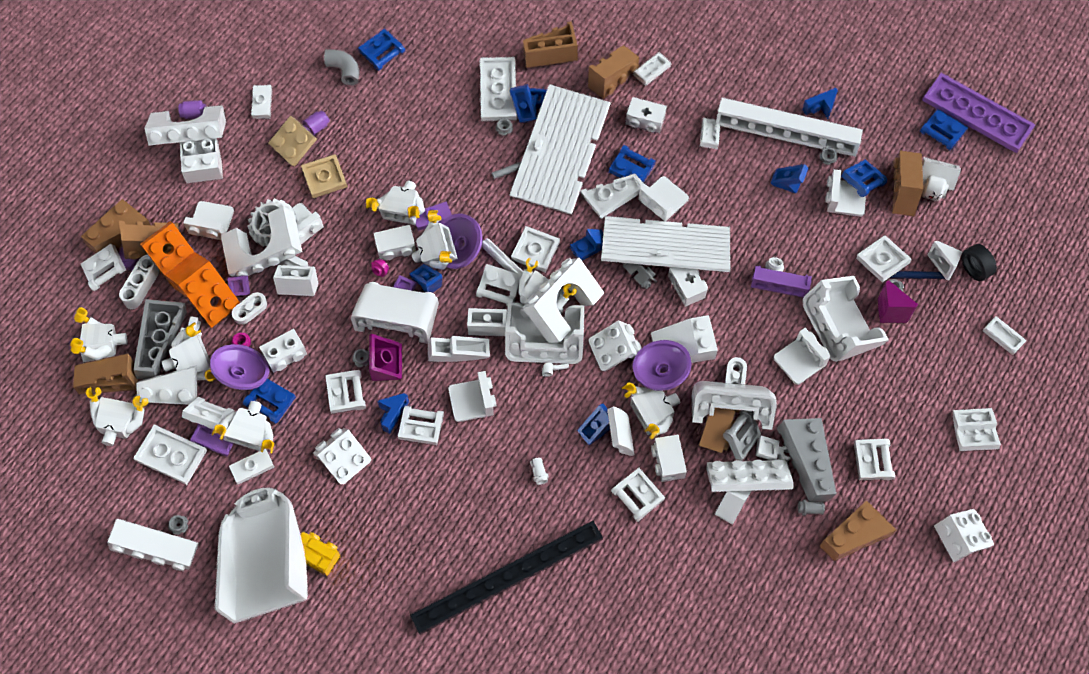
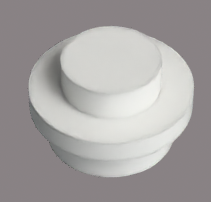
(775, 264)

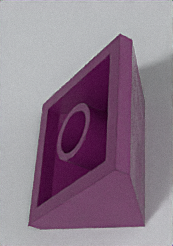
(895, 305)
(384, 359)

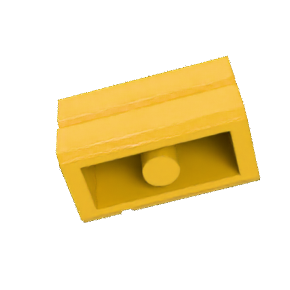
(318, 554)

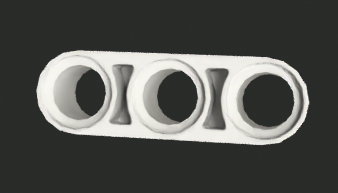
(139, 290)

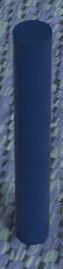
(918, 275)

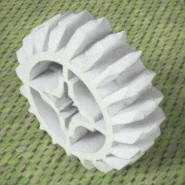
(259, 223)

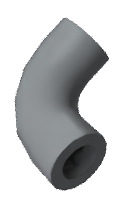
(345, 62)

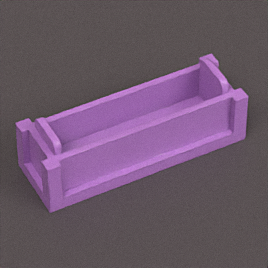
(781, 282)

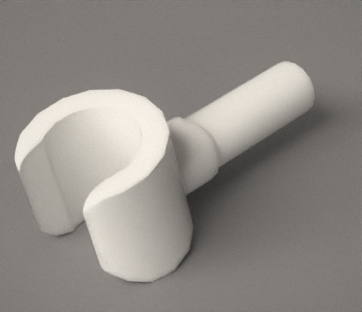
(548, 368)

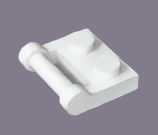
(100, 263)
(499, 278)
(338, 391)
(205, 413)
(418, 430)
(868, 459)
(642, 489)

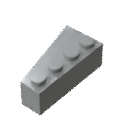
(158, 329)
(809, 456)

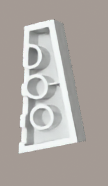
(152, 545)

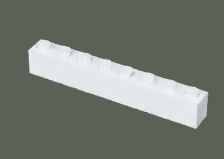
(788, 127)

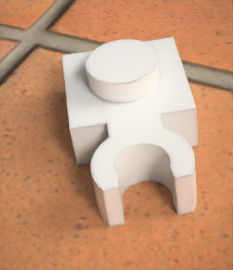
(770, 449)

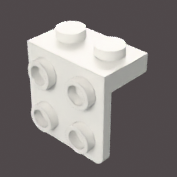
(843, 197)
(663, 198)
(209, 220)
(307, 223)
(614, 345)
(802, 357)
(472, 398)
(342, 455)
(963, 534)

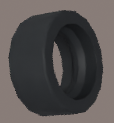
(978, 262)

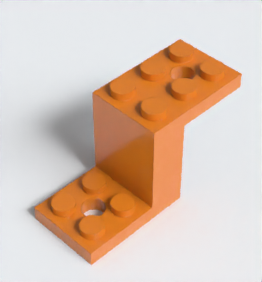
(190, 274)

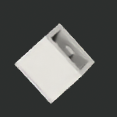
(201, 160)

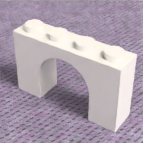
(207, 126)
(282, 245)
(543, 307)

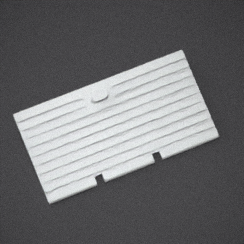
(560, 149)
(666, 244)

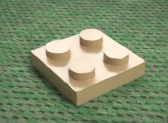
(292, 141)
(324, 176)

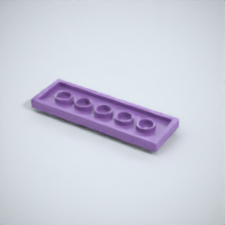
(978, 112)

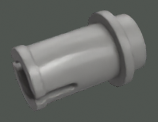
(811, 507)

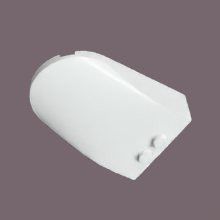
(259, 557)

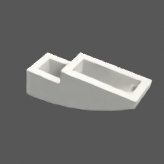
(458, 349)

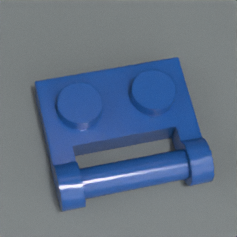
(379, 44)
(945, 125)
(623, 167)
(862, 172)
(275, 396)

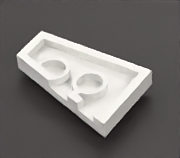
(609, 197)
(172, 388)

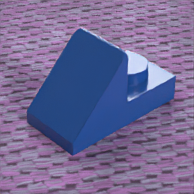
(822, 101)
(524, 103)
(789, 177)
(588, 245)
(427, 277)
(394, 406)
(595, 425)

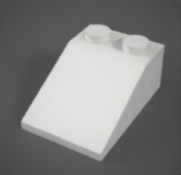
(693, 334)

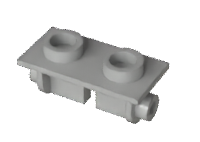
(644, 275)

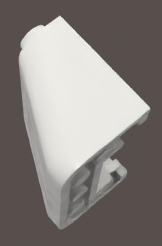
(395, 310)
(838, 319)
(527, 343)
(712, 395)

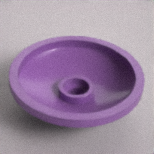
(467, 230)
(658, 358)
(239, 367)

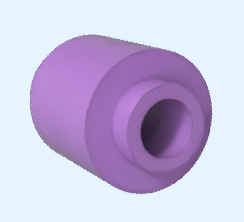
(191, 109)
(316, 122)

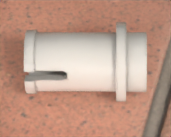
(540, 475)

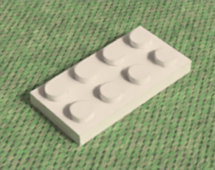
(496, 80)
(749, 475)

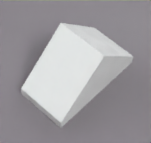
(944, 258)
(732, 505)

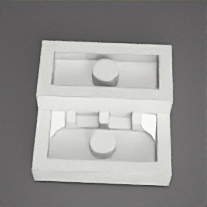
(976, 429)
(620, 431)

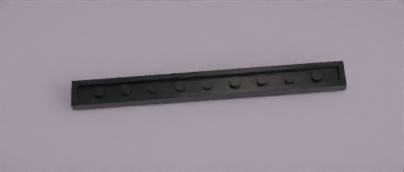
(506, 577)

